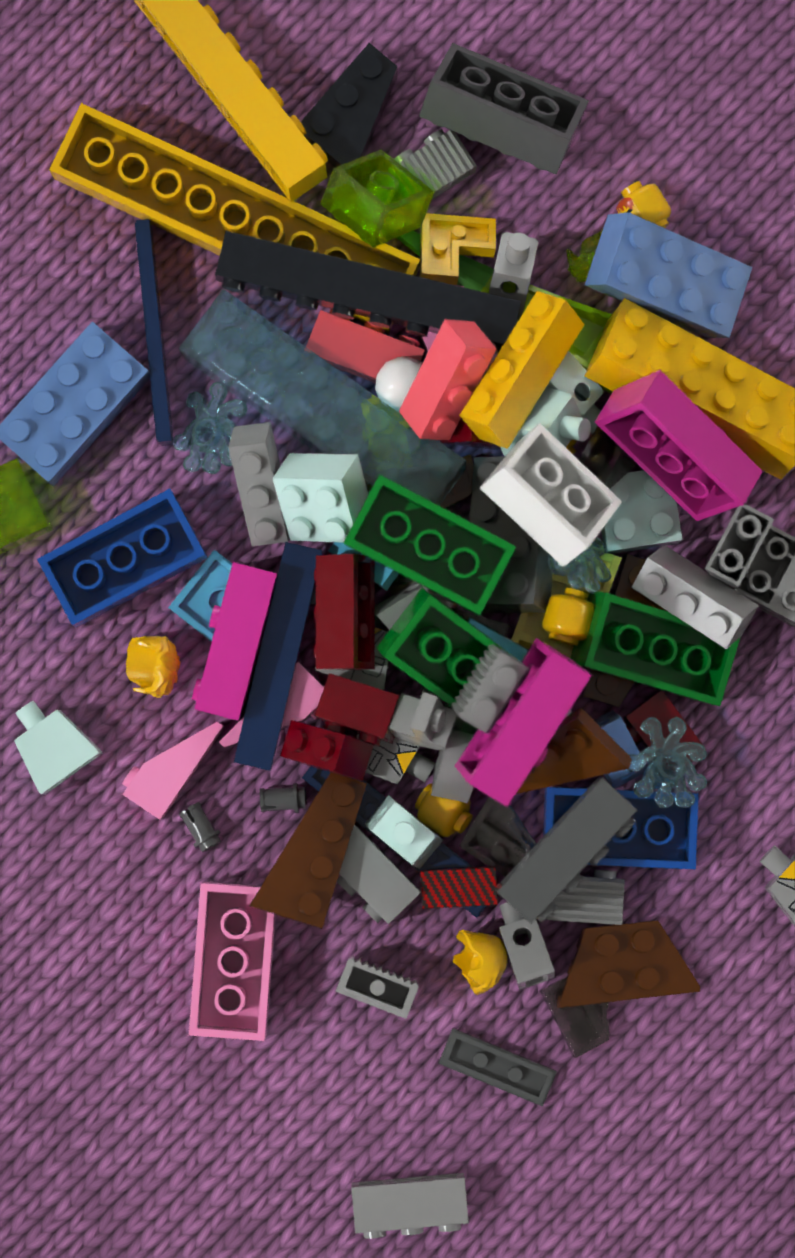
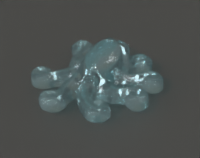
(210, 430)
(586, 563)
(668, 765)

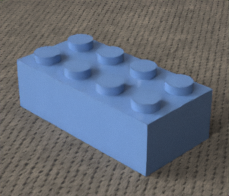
(668, 275)
(73, 403)

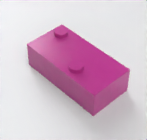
(678, 446)
(235, 642)
(519, 738)

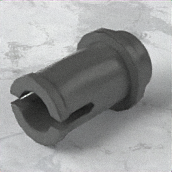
(283, 798)
(200, 827)

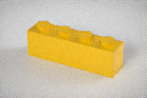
(522, 369)

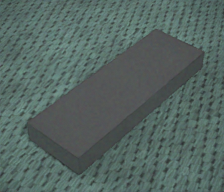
(497, 1067)

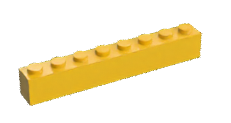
(239, 93)

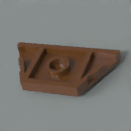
(625, 965)

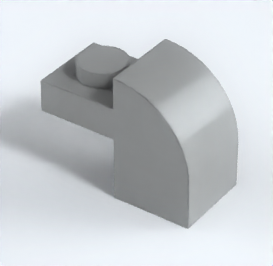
(423, 721)
(446, 778)

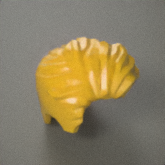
(152, 665)
(481, 960)

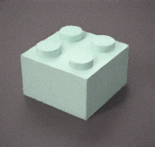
(320, 495)
(644, 518)

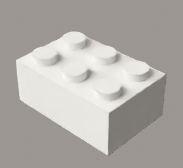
(551, 495)

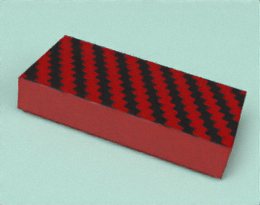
(459, 887)

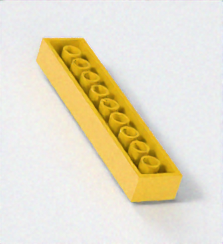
(199, 197)

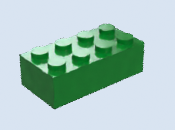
(429, 545)
(435, 646)
(654, 650)

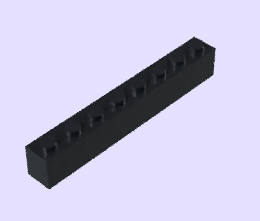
(359, 289)

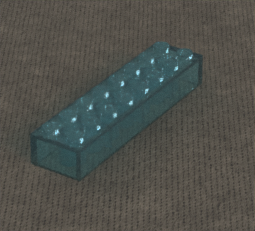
(315, 399)

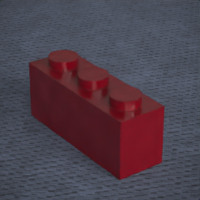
(345, 612)

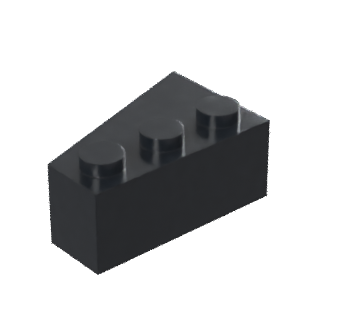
(352, 107)

